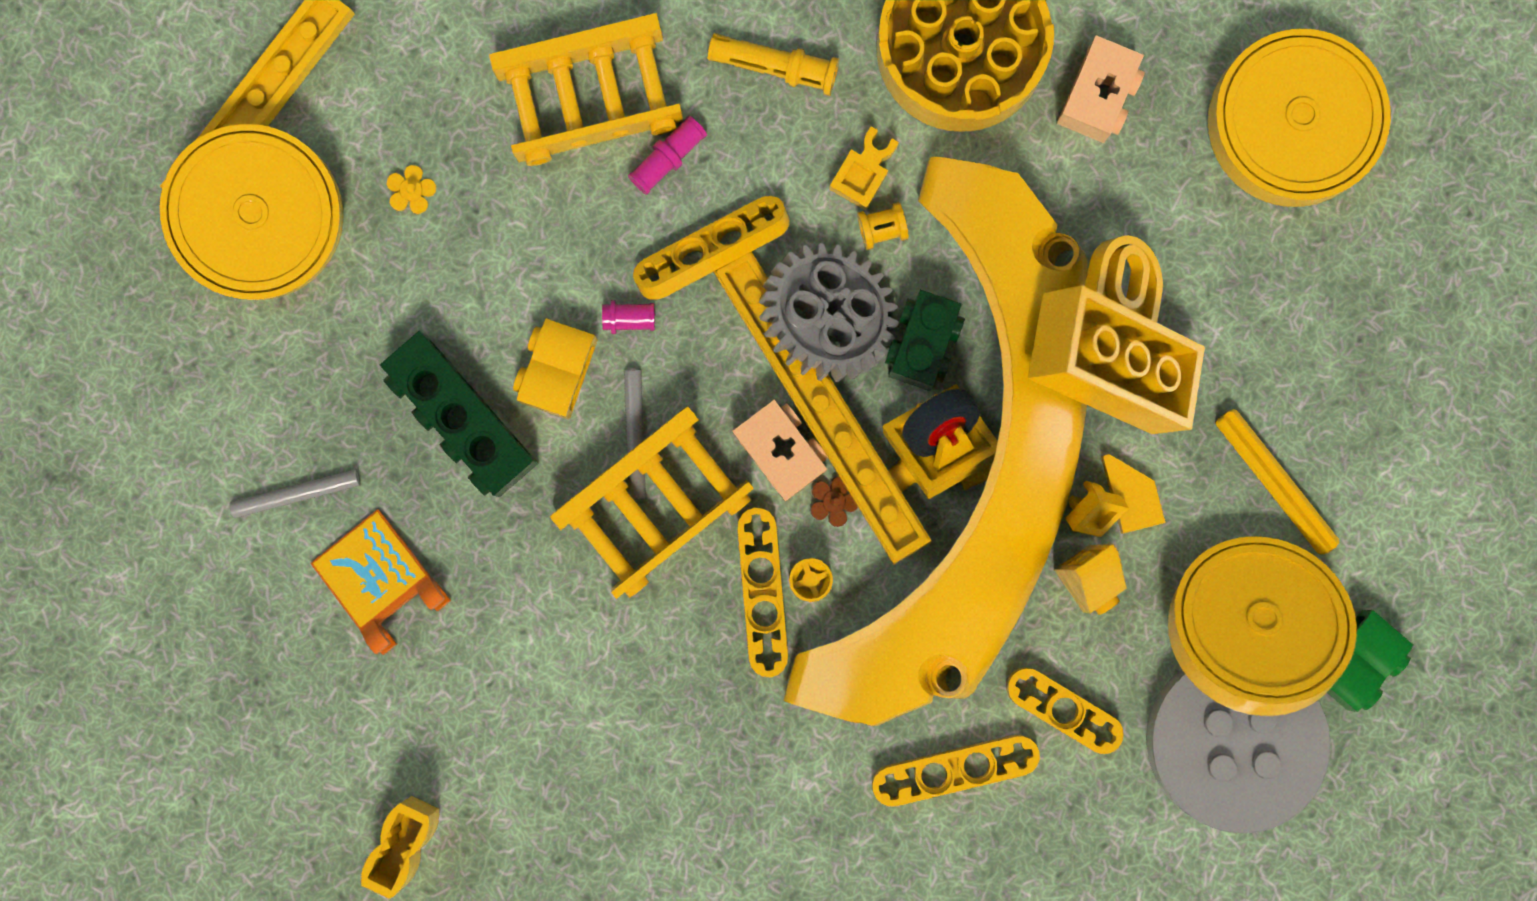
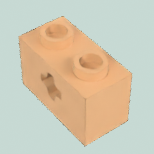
(1107, 65)
(785, 475)

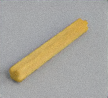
(1277, 482)

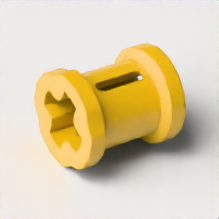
(897, 229)

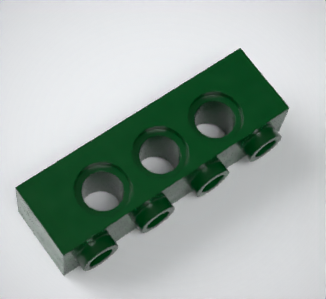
(421, 358)

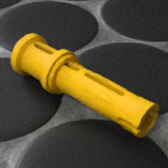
(792, 66)

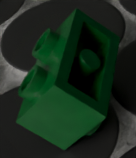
(929, 327)

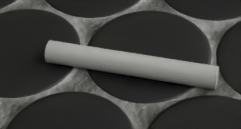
(634, 427)
(294, 493)

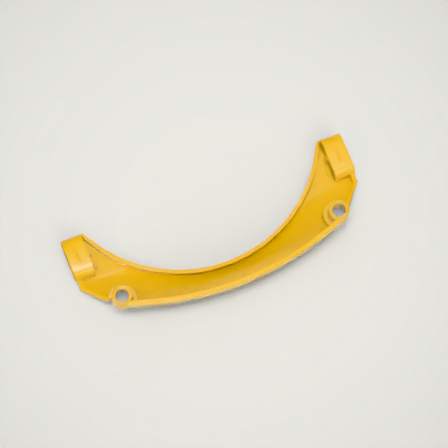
(989, 574)

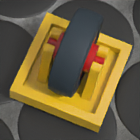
(942, 440)

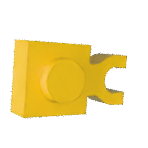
(861, 173)

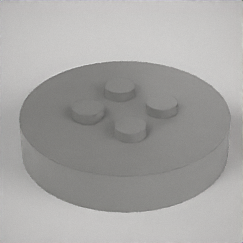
(1234, 765)

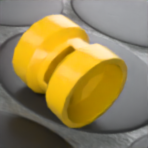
(810, 580)

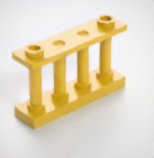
(557, 57)
(613, 488)

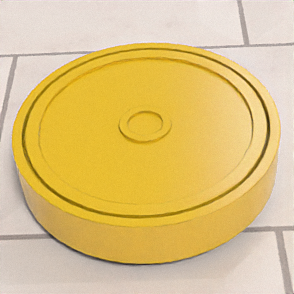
(1299, 117)
(251, 212)
(1261, 626)

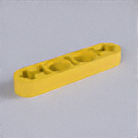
(708, 242)
(757, 592)
(956, 776)

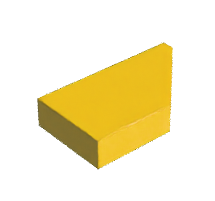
(1137, 492)

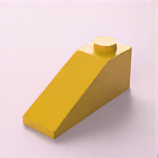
(1094, 578)

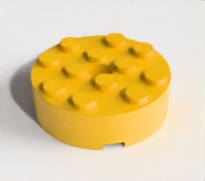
(963, 84)

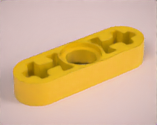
(1098, 717)

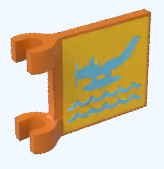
(375, 576)

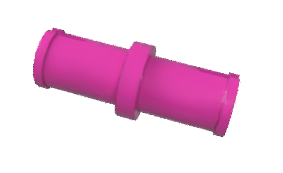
(667, 155)

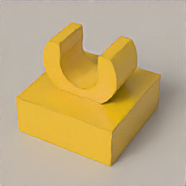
(1096, 511)

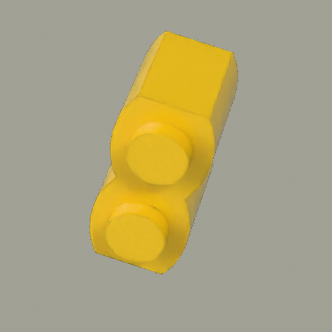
(556, 368)
(398, 856)

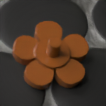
(832, 502)

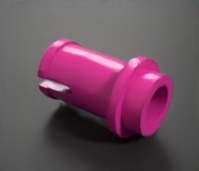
(628, 317)

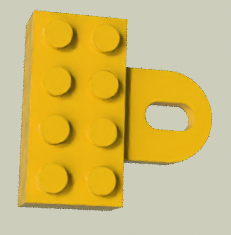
(1111, 346)

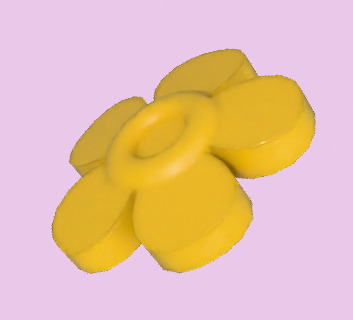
(410, 190)

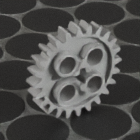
(849, 287)

